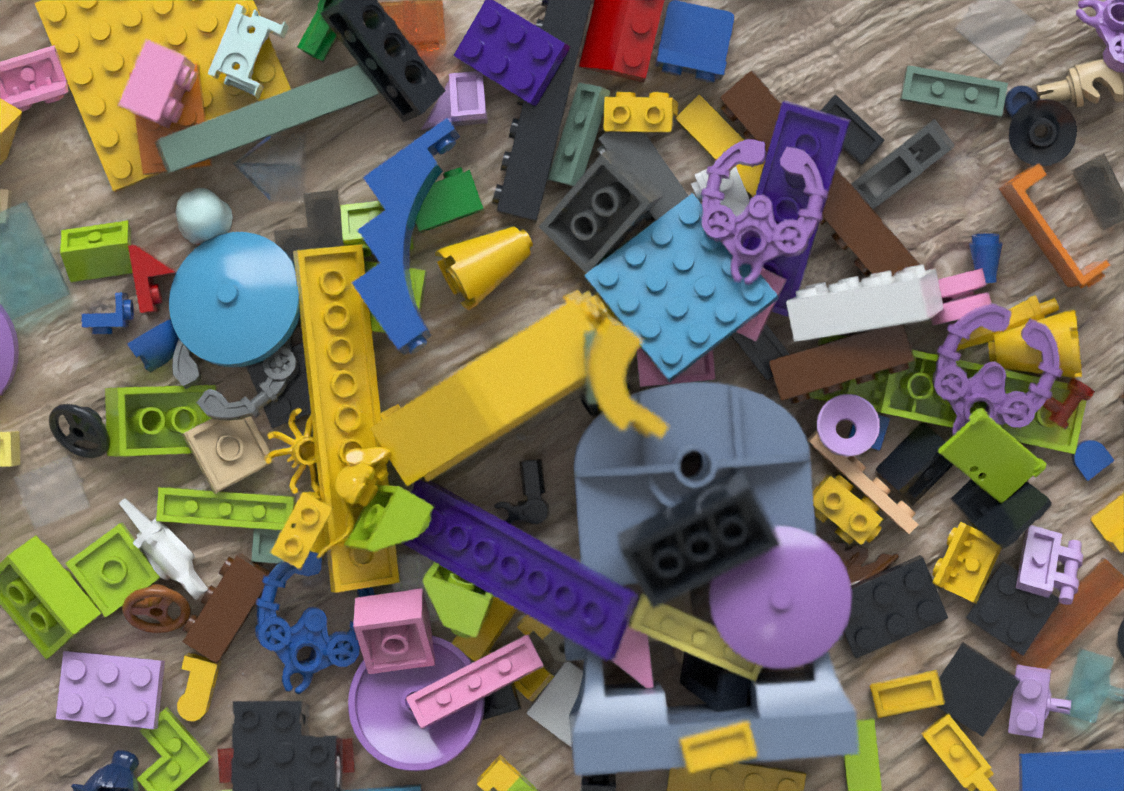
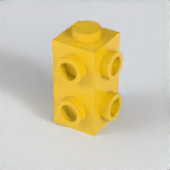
(855, 518)

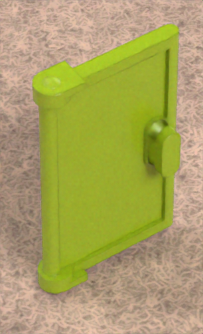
(991, 450)

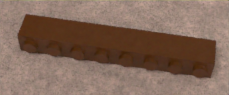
(845, 209)

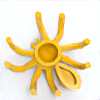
(301, 451)

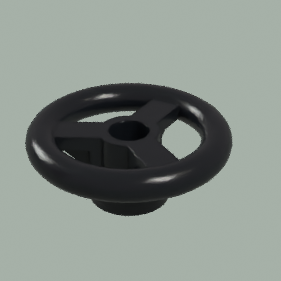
(84, 425)

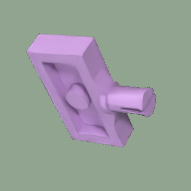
(1033, 702)

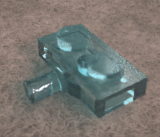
(1091, 685)

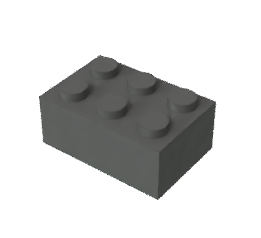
(601, 209)

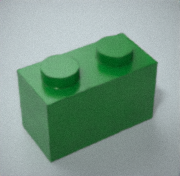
(449, 200)

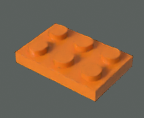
(149, 131)

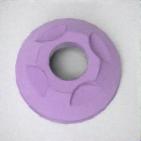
(858, 412)

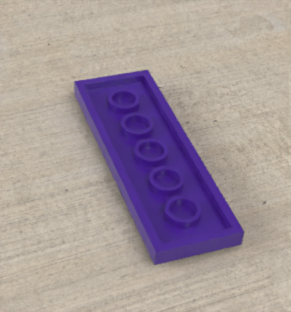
(822, 139)

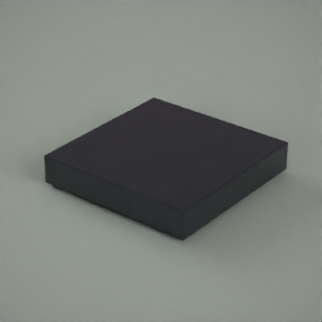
(975, 689)

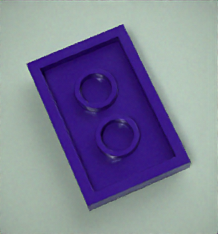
(511, 51)

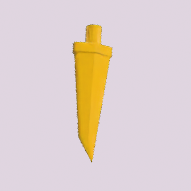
(1019, 316)

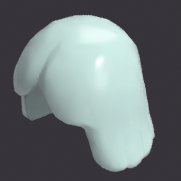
(202, 215)

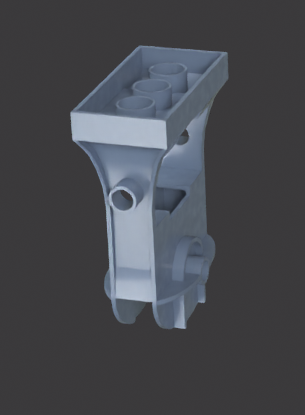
(633, 477)

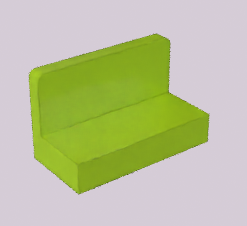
(96, 251)

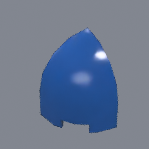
(155, 346)

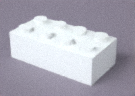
(865, 304)

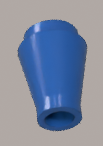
(986, 254)

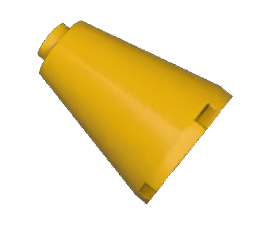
(483, 263)
(1015, 354)

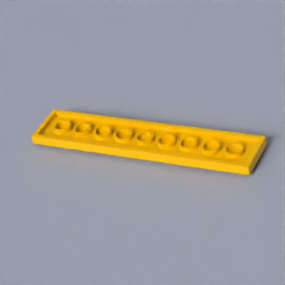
(341, 397)

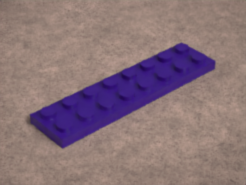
(524, 571)

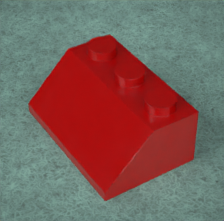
(621, 37)

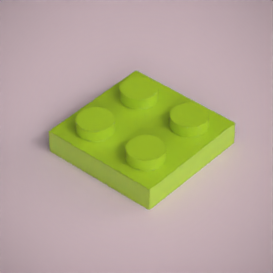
(112, 569)

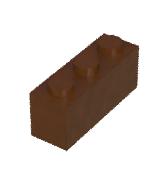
(225, 607)

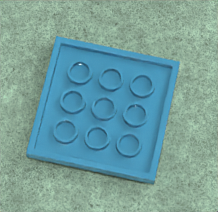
(678, 289)

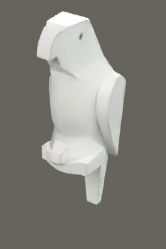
(165, 551)

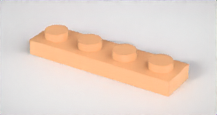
(875, 490)

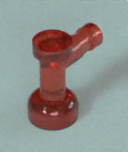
(1062, 411)

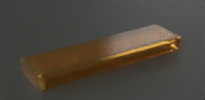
(1068, 621)

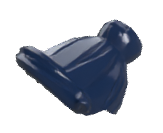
(114, 776)

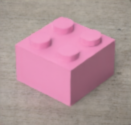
(158, 84)

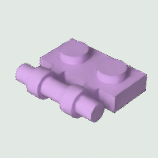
(1039, 563)

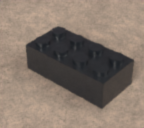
(698, 539)

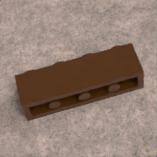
(842, 361)

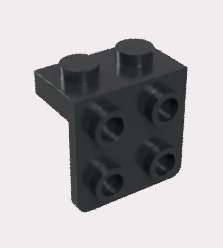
(1001, 521)

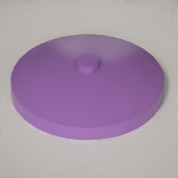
(784, 602)
(388, 725)

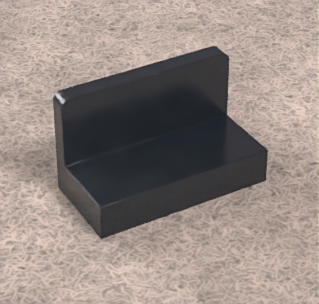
(915, 464)

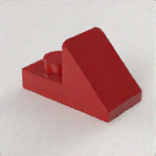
(145, 268)

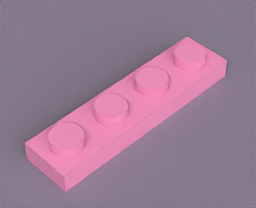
(474, 681)

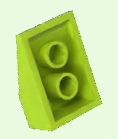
(152, 419)

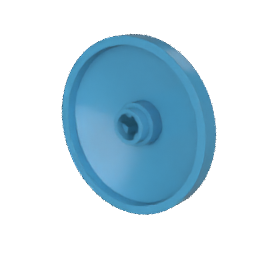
(235, 299)

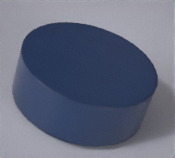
(1017, 98)

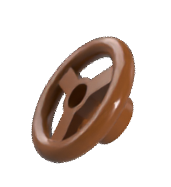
(155, 605)

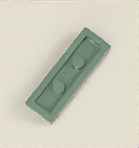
(954, 91)
(578, 134)

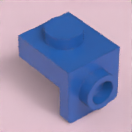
(103, 322)

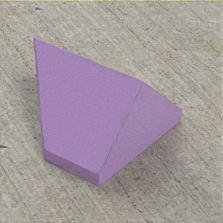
(461, 102)

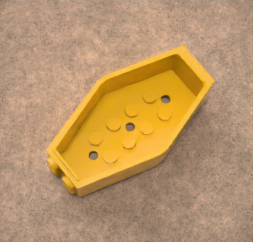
(491, 393)

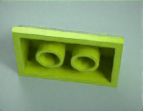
(43, 597)

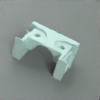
(242, 48)

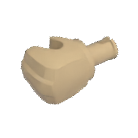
(1080, 81)

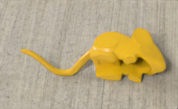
(358, 483)

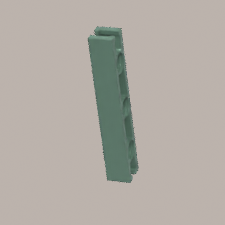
(265, 118)

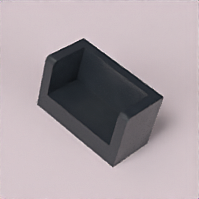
(714, 684)

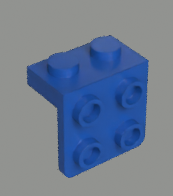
(695, 41)

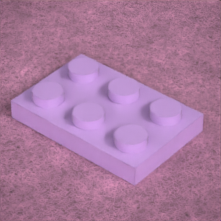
(110, 689)

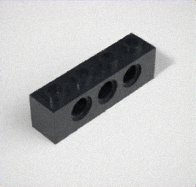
(384, 55)

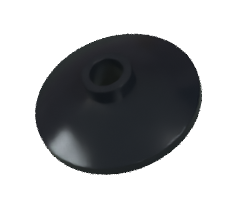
(1056, 141)

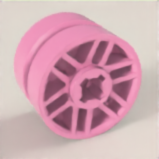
(959, 296)

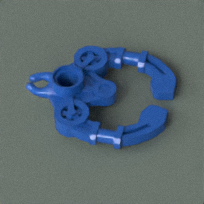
(311, 629)

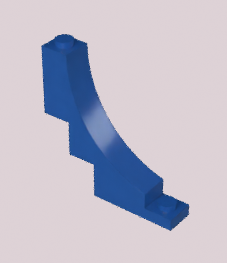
(401, 189)

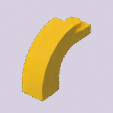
(606, 371)

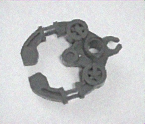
(279, 367)

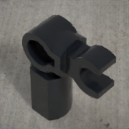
(534, 509)

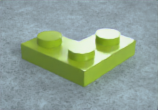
(179, 754)

